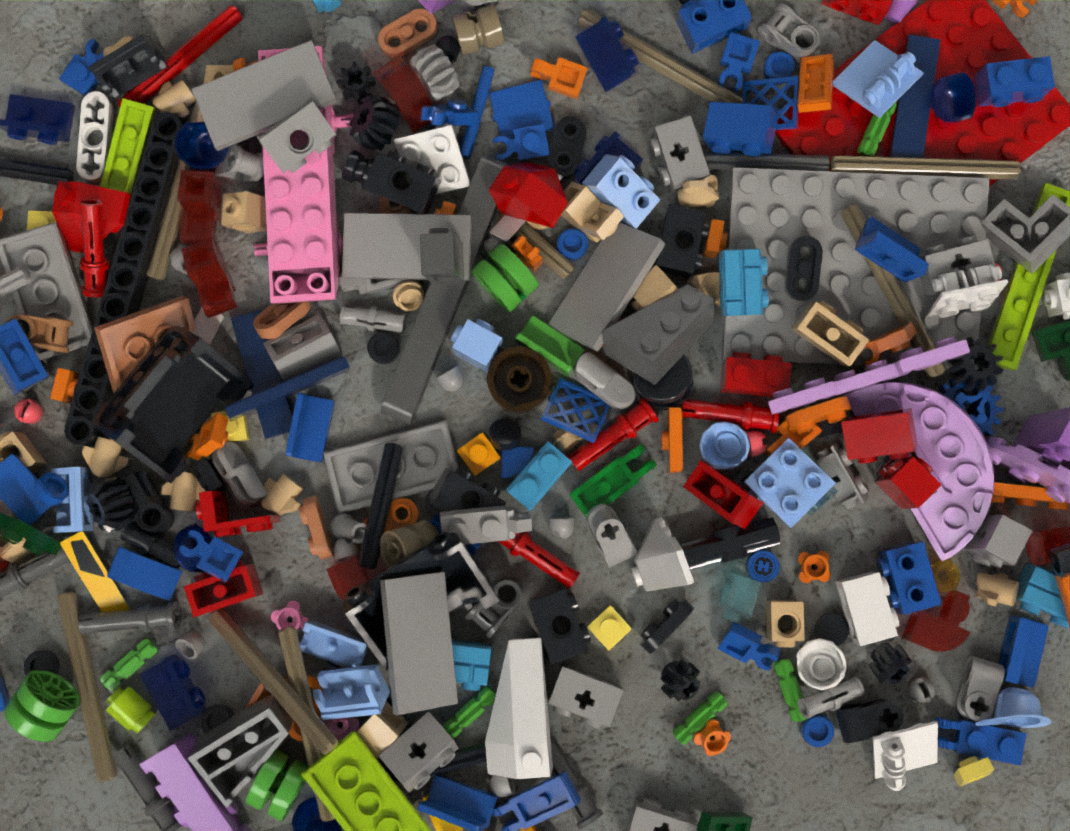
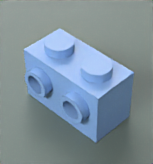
(622, 188)
(477, 343)

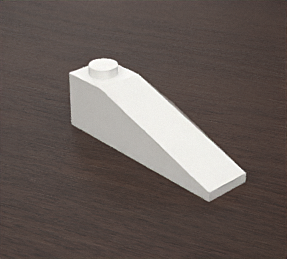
(660, 560)
(519, 722)

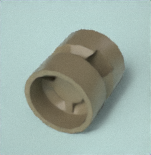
(478, 29)
(404, 541)

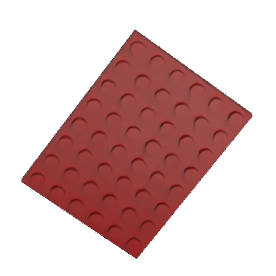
(969, 40)

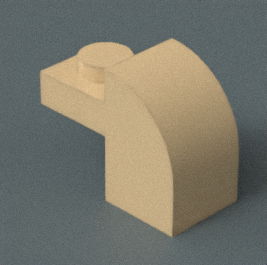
(589, 214)

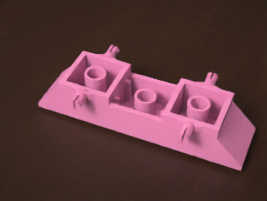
(303, 219)

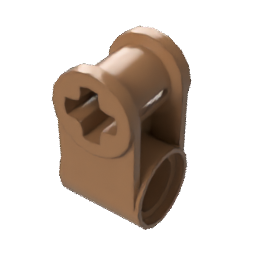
(46, 332)

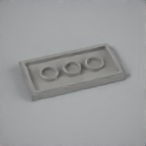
(262, 94)
(390, 243)
(53, 283)
(606, 285)
(422, 462)
(418, 642)

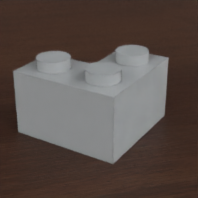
(1029, 239)

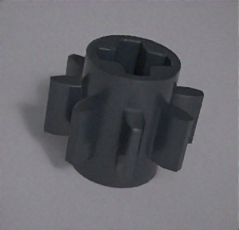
(355, 90)
(890, 663)
(680, 680)

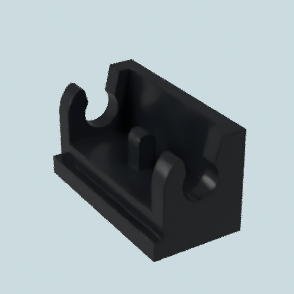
(129, 66)

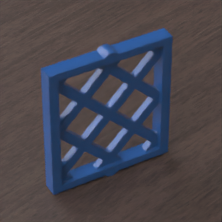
(747, 85)
(571, 427)

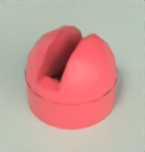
(33, 412)
(756, 443)

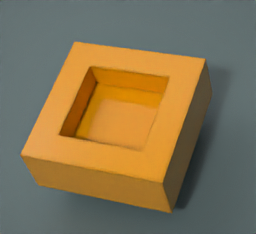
(478, 454)

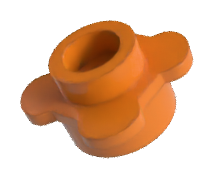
(822, 571)
(717, 743)

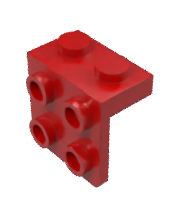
(214, 513)

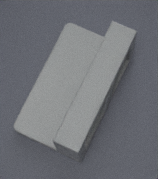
(303, 348)

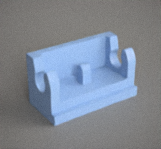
(73, 511)
(333, 645)
(351, 692)

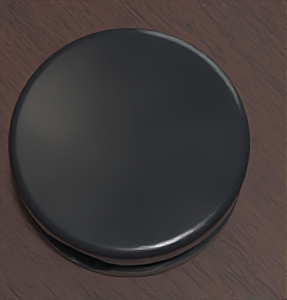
(670, 390)

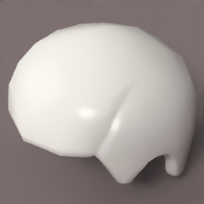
(821, 664)

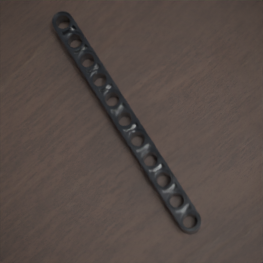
(125, 263)

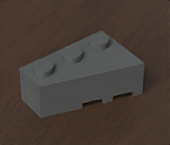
(660, 333)
(239, 746)

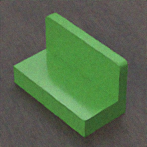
(553, 346)

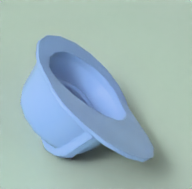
(1017, 709)

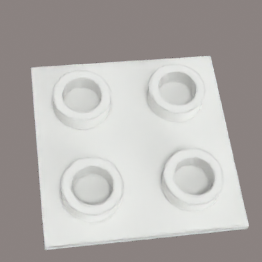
(438, 151)
(958, 295)
(904, 751)

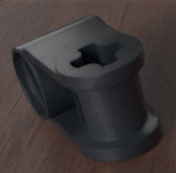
(862, 720)

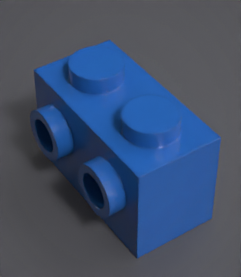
(711, 21)
(1014, 81)
(740, 128)
(908, 577)

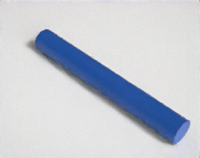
(478, 105)

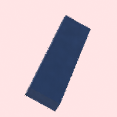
(914, 105)
(262, 372)
(287, 388)

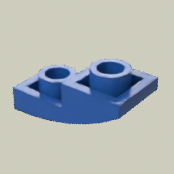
(144, 573)

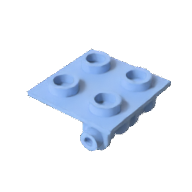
(878, 78)
(789, 483)

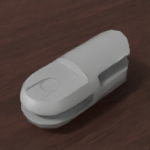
(604, 381)
(238, 475)

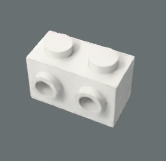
(867, 608)

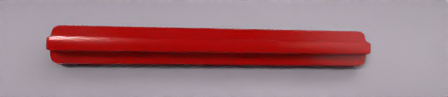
(186, 54)

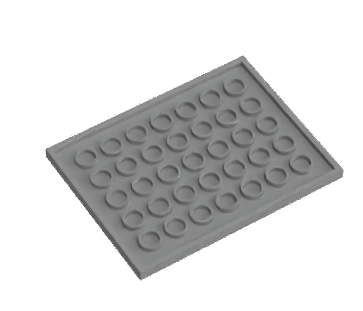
(781, 205)

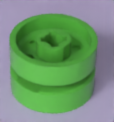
(505, 277)
(42, 705)
(277, 785)

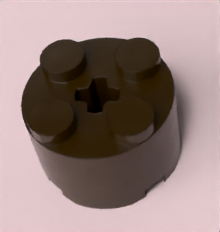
(528, 364)

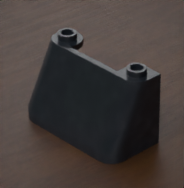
(169, 400)
(446, 553)

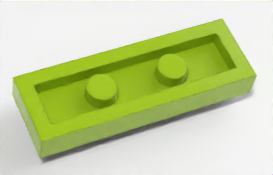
(127, 146)

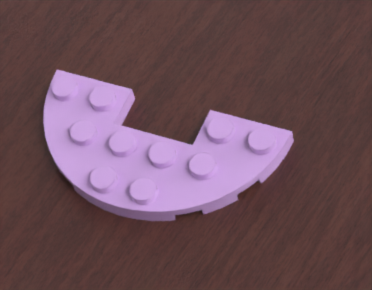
(875, 373)
(954, 451)
(1027, 467)

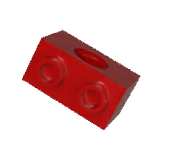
(723, 494)

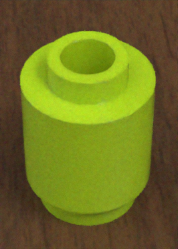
(129, 709)

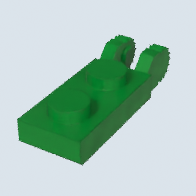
(610, 482)

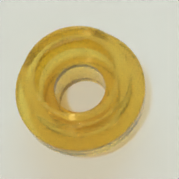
(953, 575)

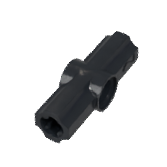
(731, 543)

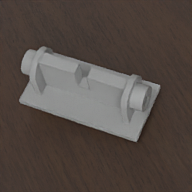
(850, 485)

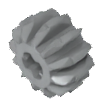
(435, 72)

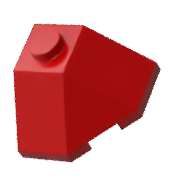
(529, 193)
(68, 210)

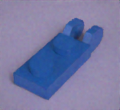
(983, 741)
(539, 802)

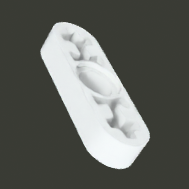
(86, 127)

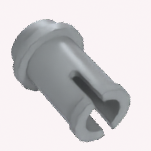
(344, 526)

